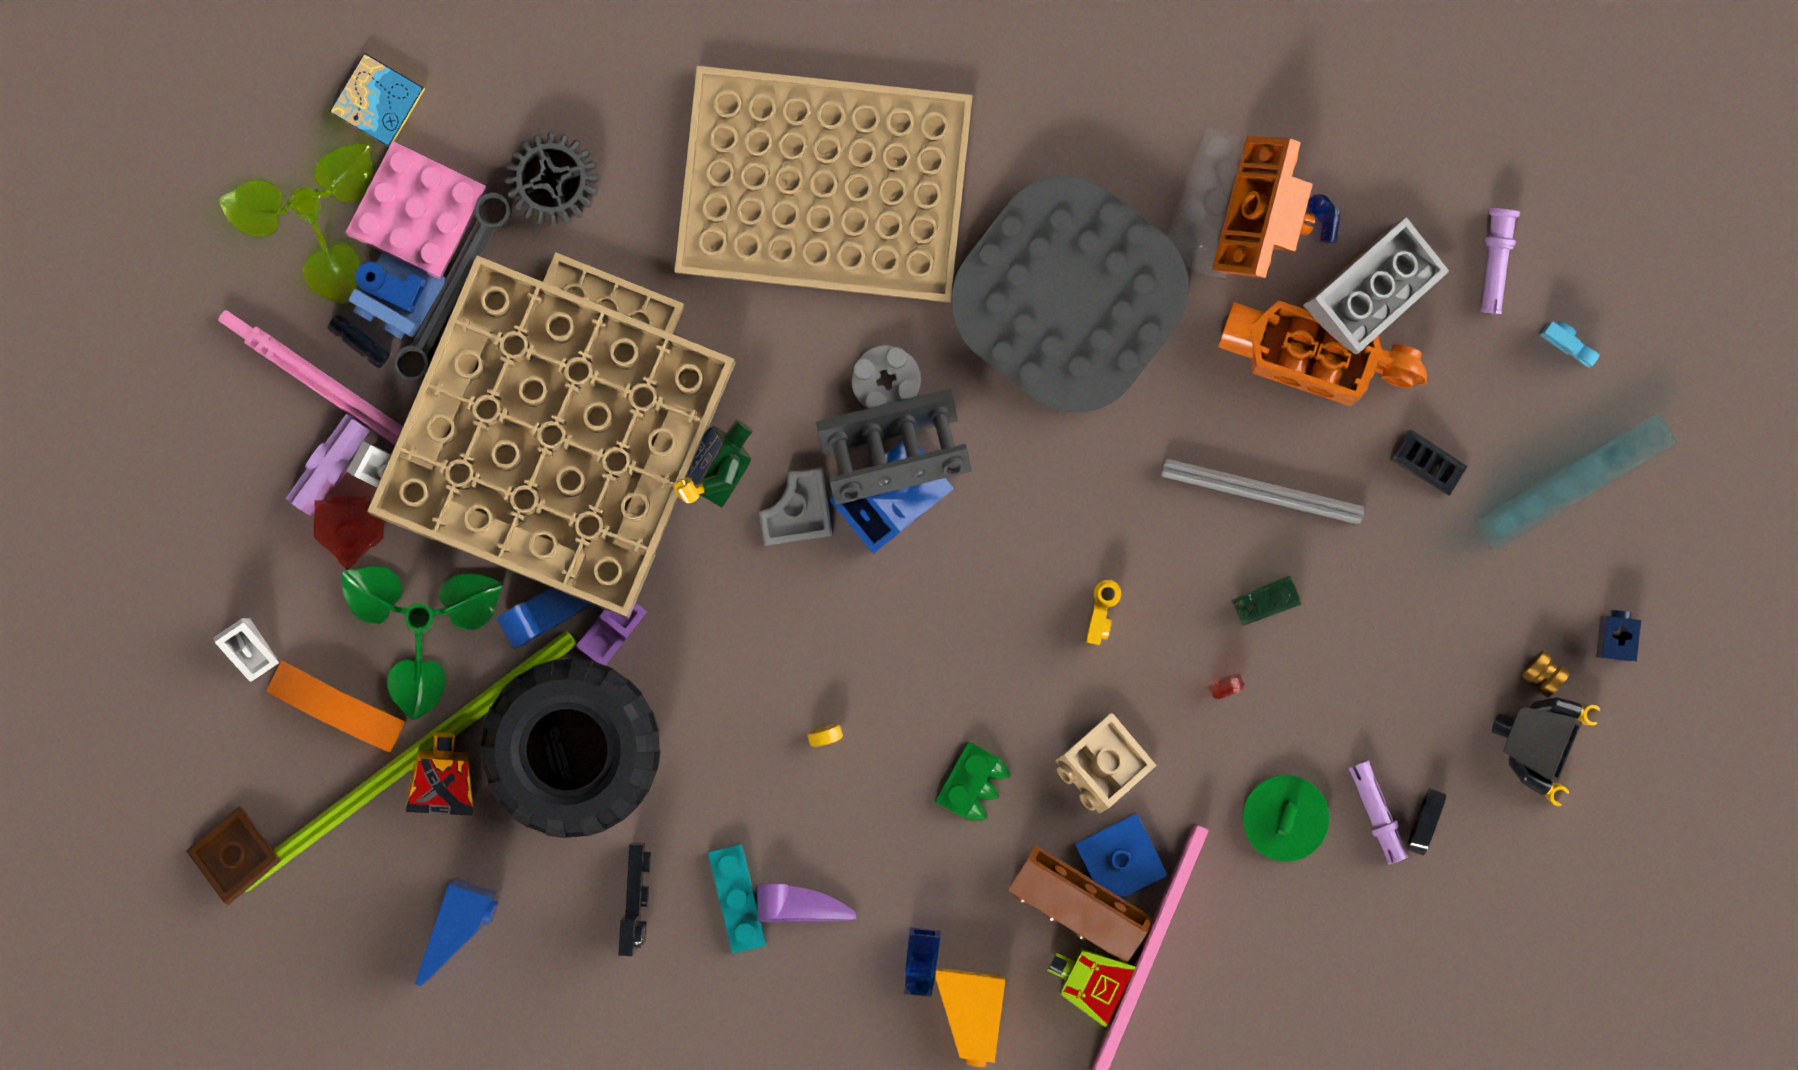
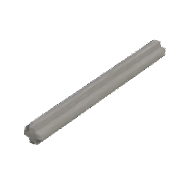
(1262, 491)

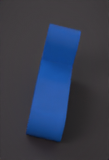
(538, 616)

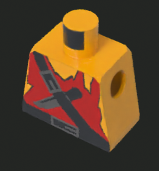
(440, 780)

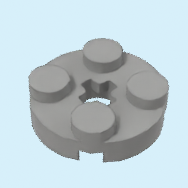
(896, 362)

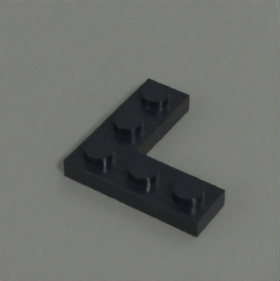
(632, 929)

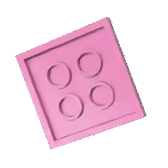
(416, 210)

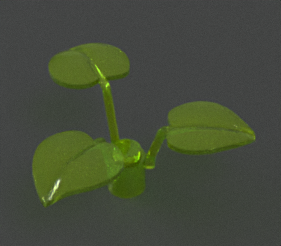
(257, 203)

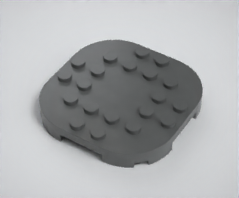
(1070, 293)

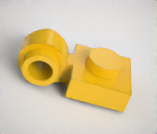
(1099, 625)

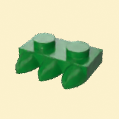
(970, 781)

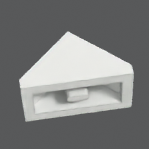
(246, 648)

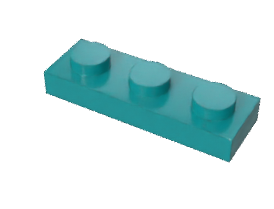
(737, 898)

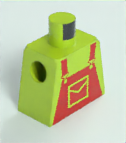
(1092, 982)

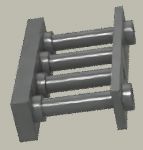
(885, 422)

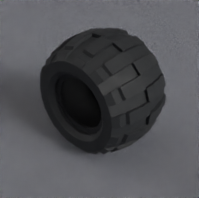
(629, 733)

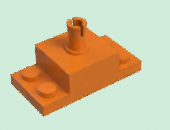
(1263, 208)

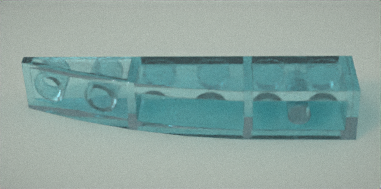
(1574, 481)

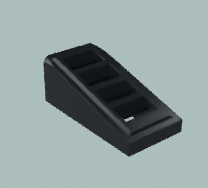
(1404, 448)

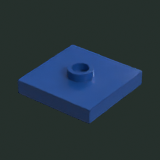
(1122, 857)

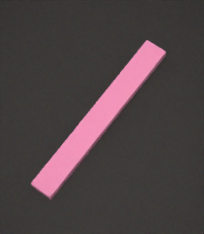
(1150, 947)

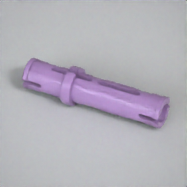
(1378, 812)

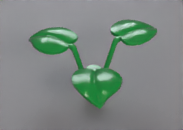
(467, 599)

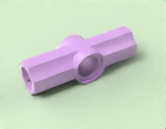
(328, 464)

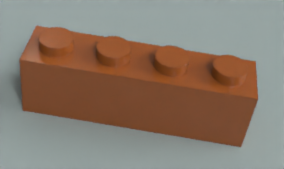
(1080, 904)

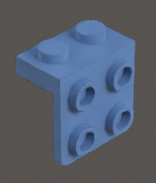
(397, 319)

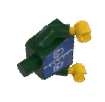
(716, 465)

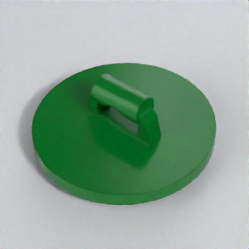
(1285, 818)

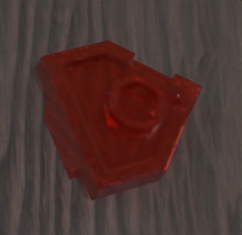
(346, 528)

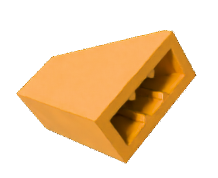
(973, 1011)

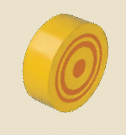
(824, 735)

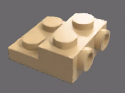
(1104, 764)

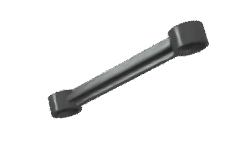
(454, 282)

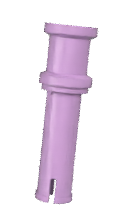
(1499, 243)

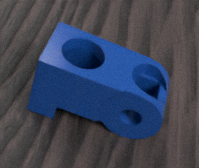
(377, 282)

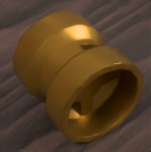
(1545, 673)

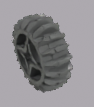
(536, 184)

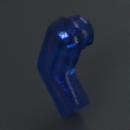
(1328, 215)

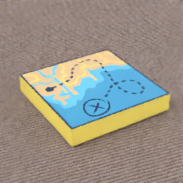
(377, 100)

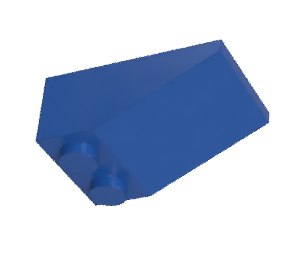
(461, 916)

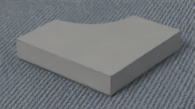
(800, 512)

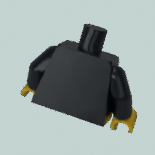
(1542, 741)

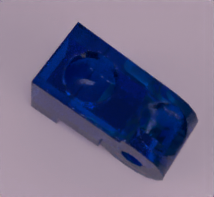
(921, 961)

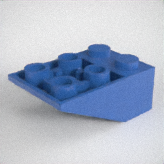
(885, 515)

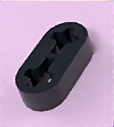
(1426, 821)

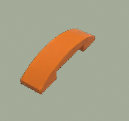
(335, 707)

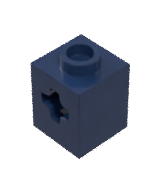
(1626, 648)

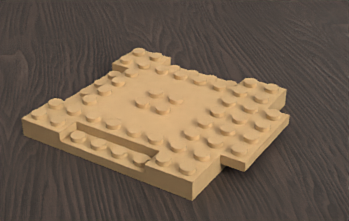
(555, 428)

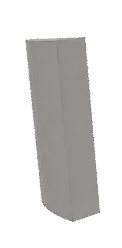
(1377, 286)

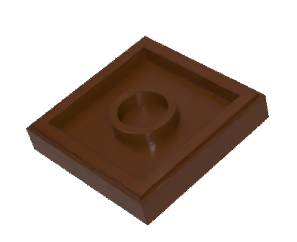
(233, 855)

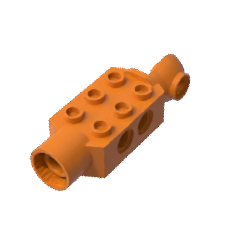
(1298, 352)

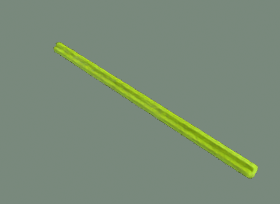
(405, 761)

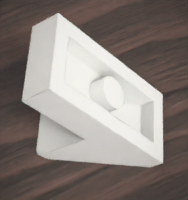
(369, 463)

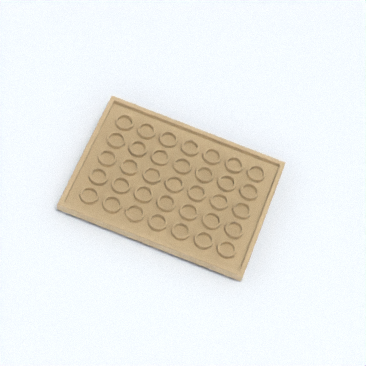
(823, 184)

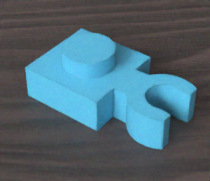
(1563, 337)

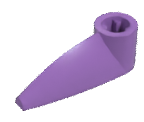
(799, 904)

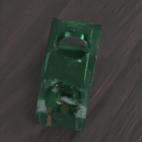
(1267, 600)

